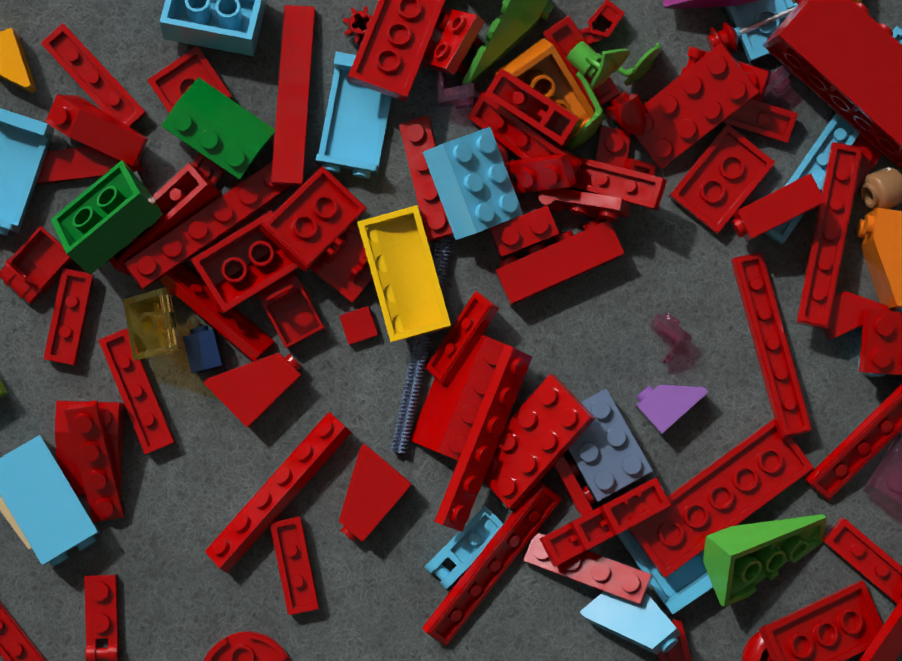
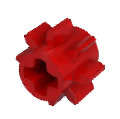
(353, 30)

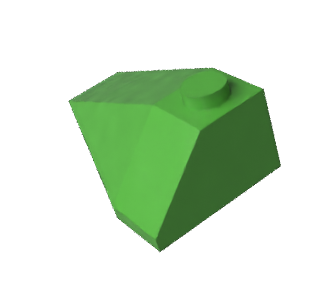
(749, 553)

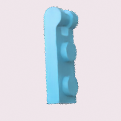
(465, 546)

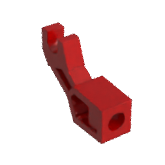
(611, 14)

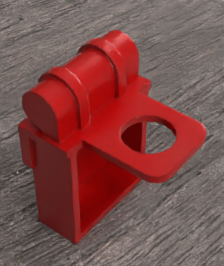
(35, 266)
(290, 310)

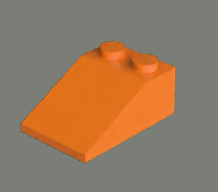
(546, 72)
(882, 252)

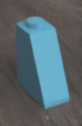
(638, 624)

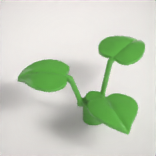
(601, 68)

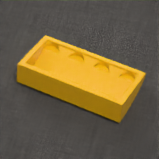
(404, 274)

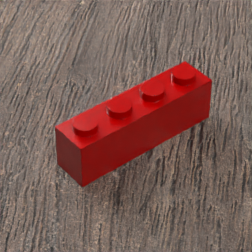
(178, 201)
(559, 261)

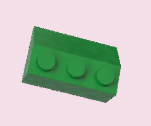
(218, 128)
(105, 218)

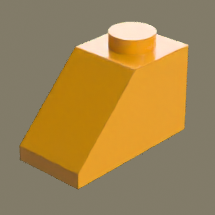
(13, 61)

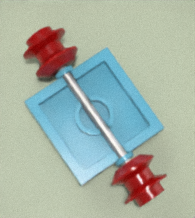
(752, 26)

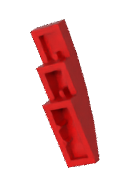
(605, 522)

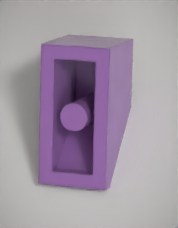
(667, 404)

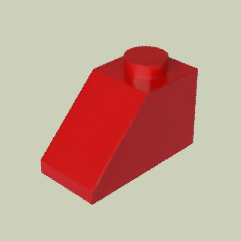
(849, 313)

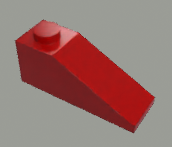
(534, 107)
(95, 128)

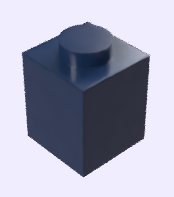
(203, 350)

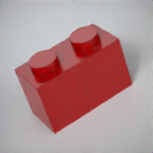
(524, 232)

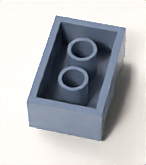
(607, 449)

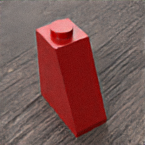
(777, 208)
(255, 386)
(371, 494)

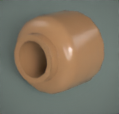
(882, 189)

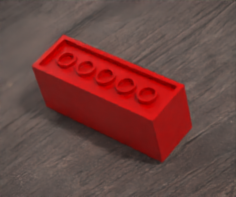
(848, 65)

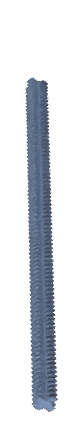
(417, 362)

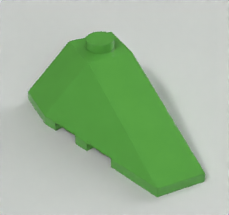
(515, 23)

